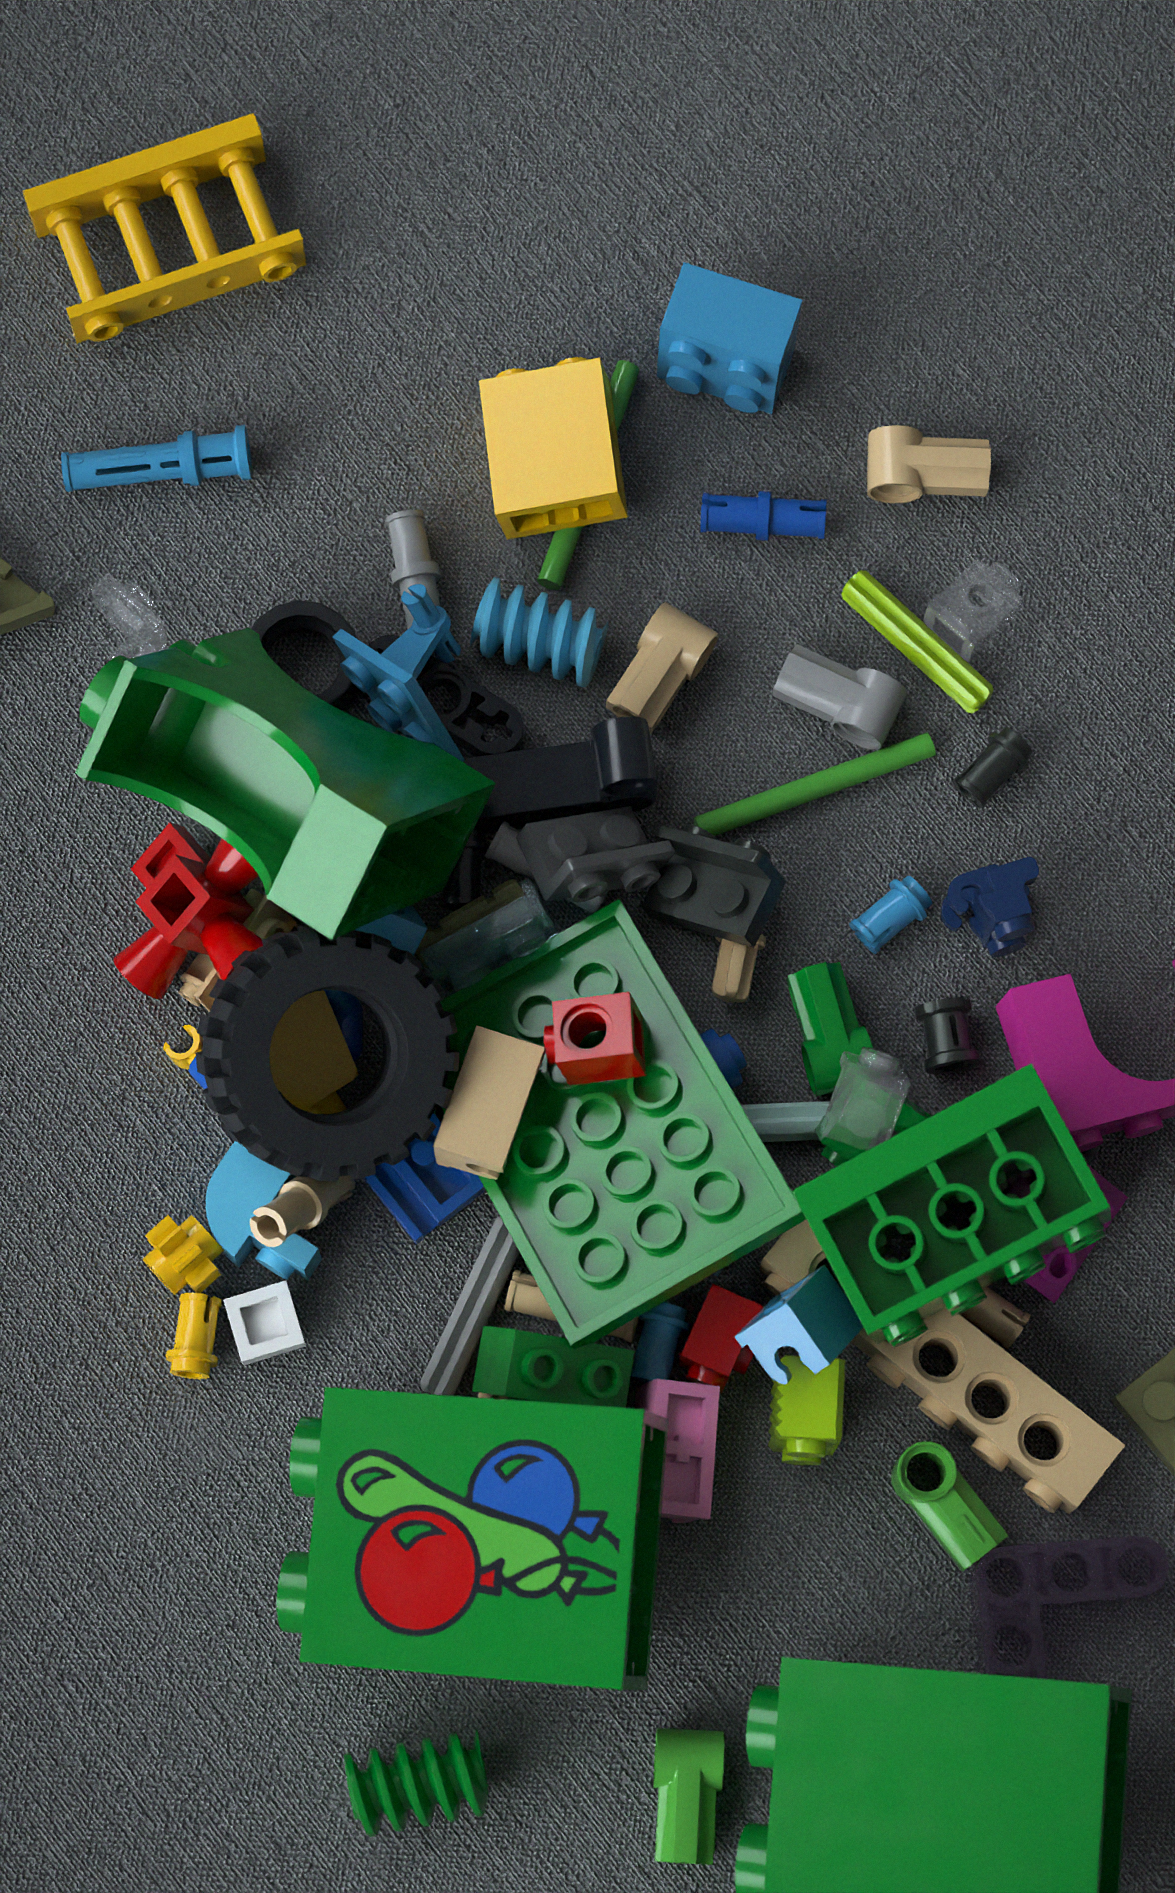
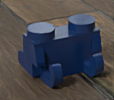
(998, 903)

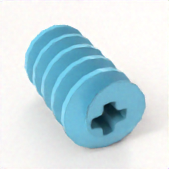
(539, 633)

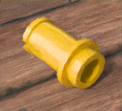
(195, 1336)

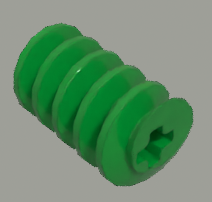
(417, 1784)

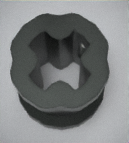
(948, 1035)

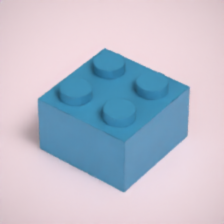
(727, 339)

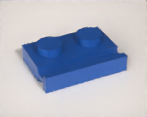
(421, 1191)

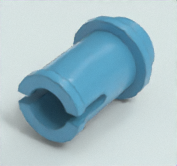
(891, 913)
(658, 1342)

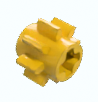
(182, 1254)

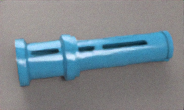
(188, 458)

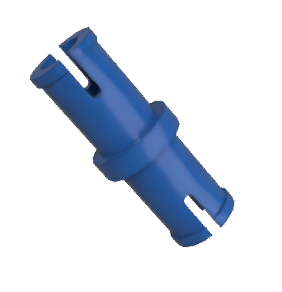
(763, 515)

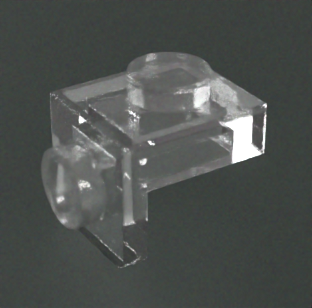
(132, 613)
(866, 1099)

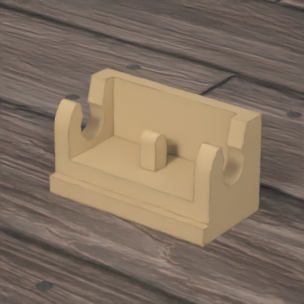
(487, 1103)

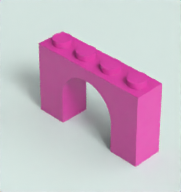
(1092, 1096)

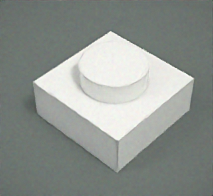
(264, 1323)

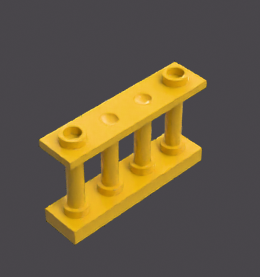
(173, 171)

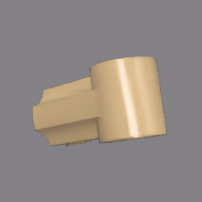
(909, 465)
(668, 654)

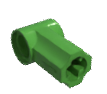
(952, 1509)
(687, 1779)

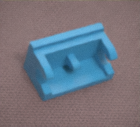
(809, 1317)

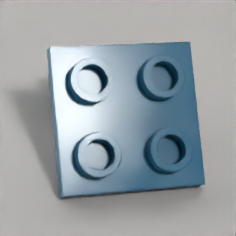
(392, 675)

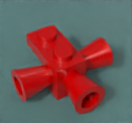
(192, 908)

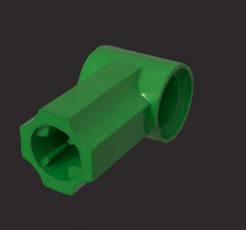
(826, 1023)

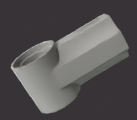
(855, 703)

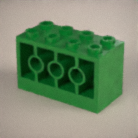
(943, 1163)

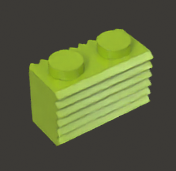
(807, 1412)

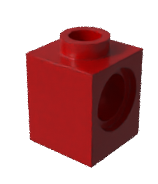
(615, 1058)

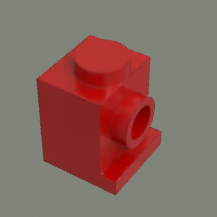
(712, 1346)

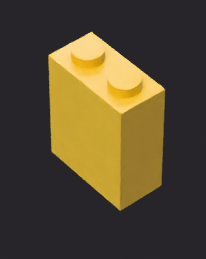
(552, 447)

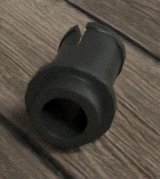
(993, 766)

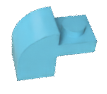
(233, 1193)

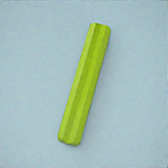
(917, 641)

